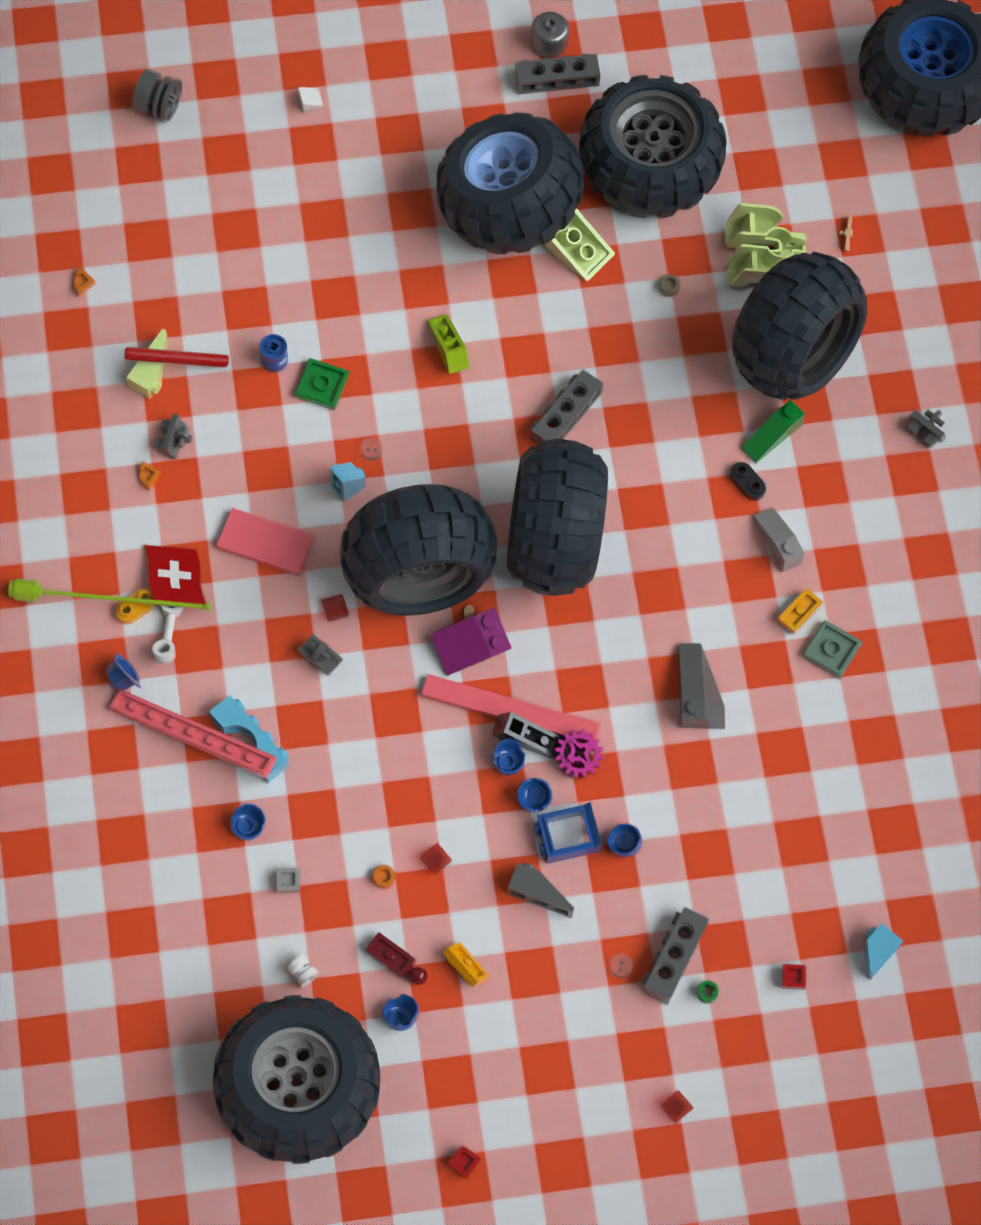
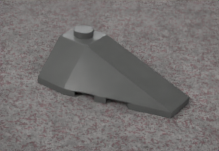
(698, 692)

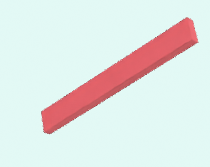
(495, 704)
(193, 733)

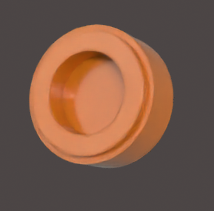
(383, 876)

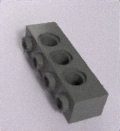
(549, 81)
(582, 383)
(686, 921)

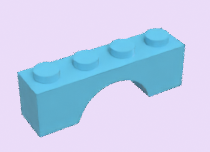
(231, 718)

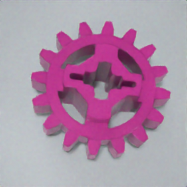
(584, 762)

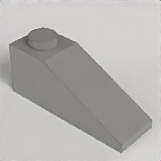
(780, 539)

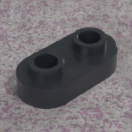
(747, 480)

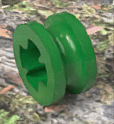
(711, 985)

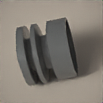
(157, 94)

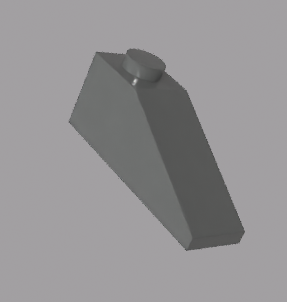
(534, 888)

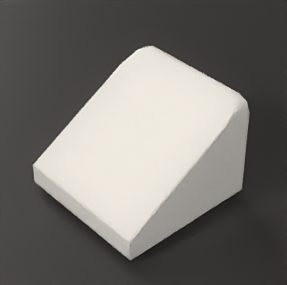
(310, 98)

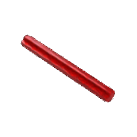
(176, 357)

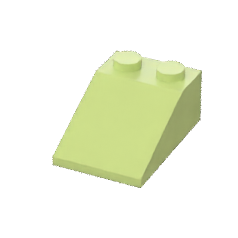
(580, 247)

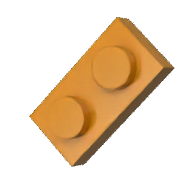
(800, 611)
(466, 964)

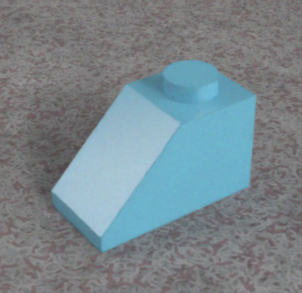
(347, 479)
(879, 948)

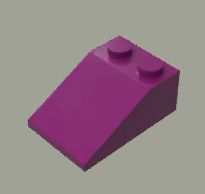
(470, 641)

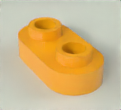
(137, 609)

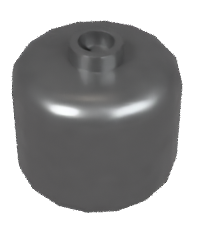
(549, 34)

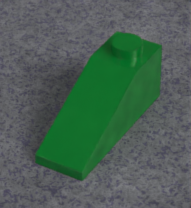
(774, 431)

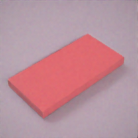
(265, 541)

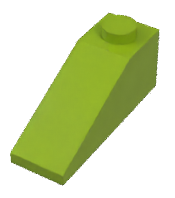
(449, 344)

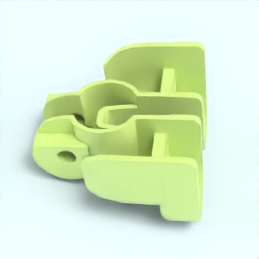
(758, 226)

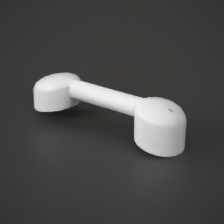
(164, 649)

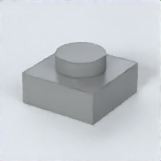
(288, 880)

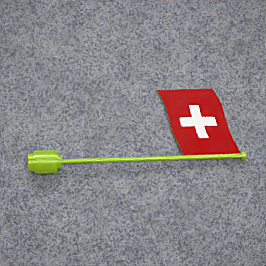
(172, 577)

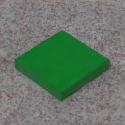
(322, 384)

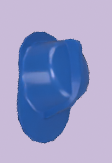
(122, 673)

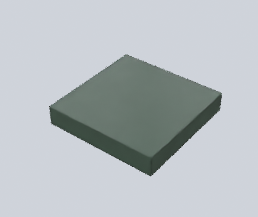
(832, 649)

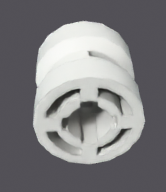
(303, 970)

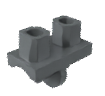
(919, 421)
(176, 436)
(320, 655)

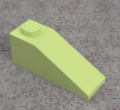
(147, 376)

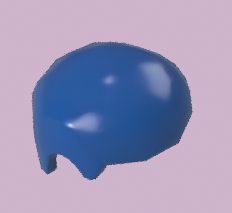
(508, 757)
(534, 794)
(247, 822)
(625, 840)
(400, 1012)

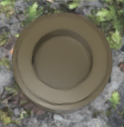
(669, 285)

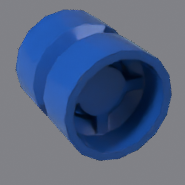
(273, 353)

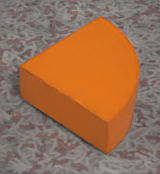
(82, 281)
(148, 475)

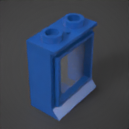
(568, 833)

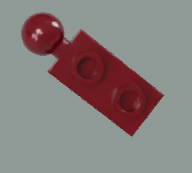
(395, 959)

